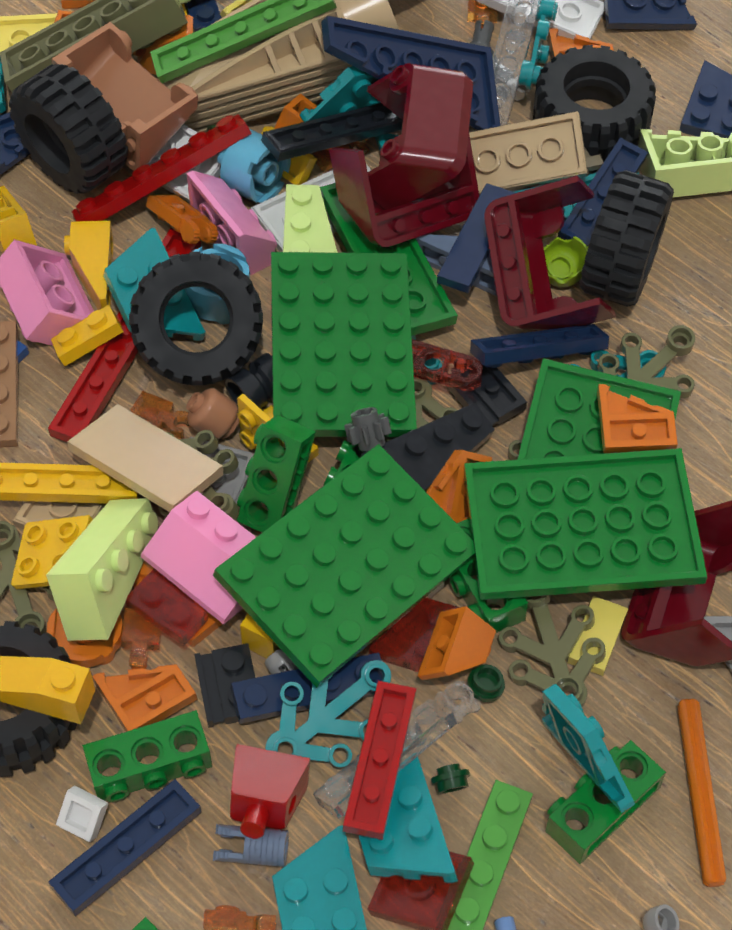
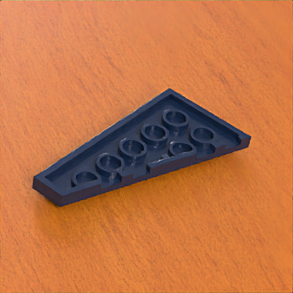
(381, 49)

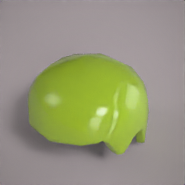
(565, 261)

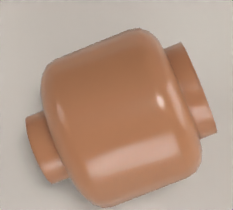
(212, 412)

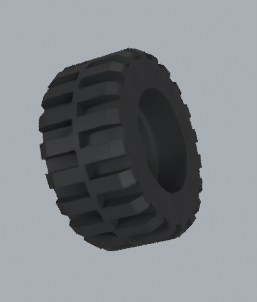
(603, 77)
(68, 128)
(626, 238)
(196, 271)
(30, 734)

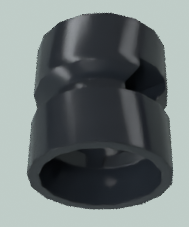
(255, 383)

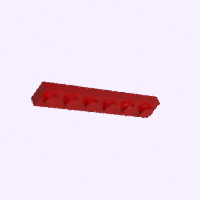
(170, 166)

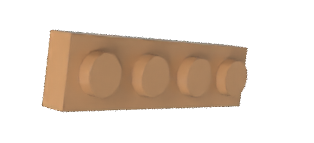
(8, 384)

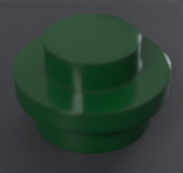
(486, 683)
(450, 779)

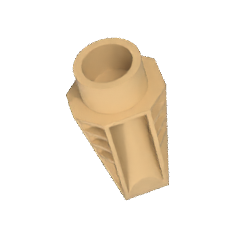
(276, 70)

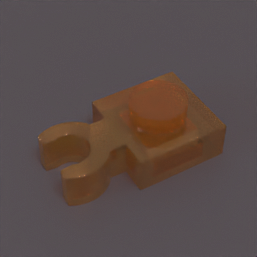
(160, 413)
(231, 918)

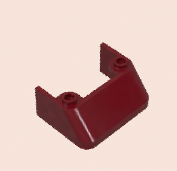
(433, 133)
(430, 212)
(518, 258)
(672, 617)

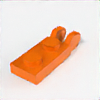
(183, 218)

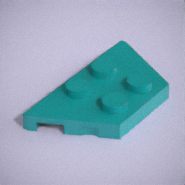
(343, 95)
(128, 270)
(584, 743)
(413, 835)
(320, 888)

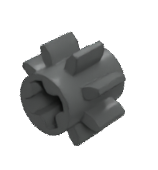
(367, 428)

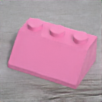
(233, 220)
(42, 291)
(191, 546)

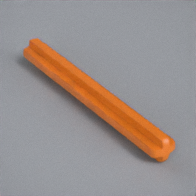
(701, 793)

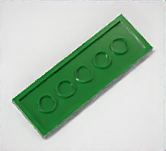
(428, 301)

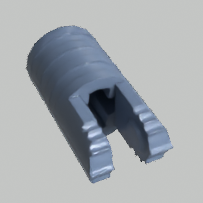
(266, 851)

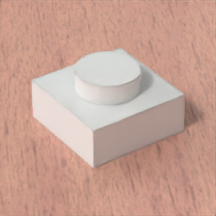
(82, 813)

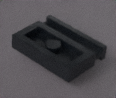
(494, 396)
(216, 674)

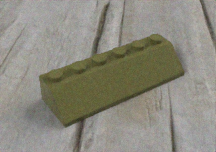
(140, 19)

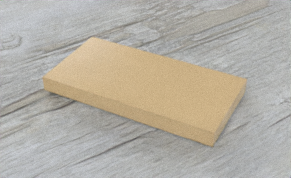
(529, 152)
(145, 457)

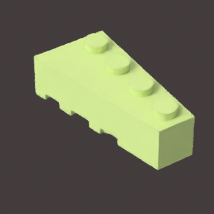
(688, 162)
(306, 221)
(101, 567)

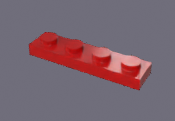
(379, 760)

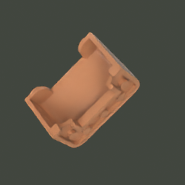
(143, 104)

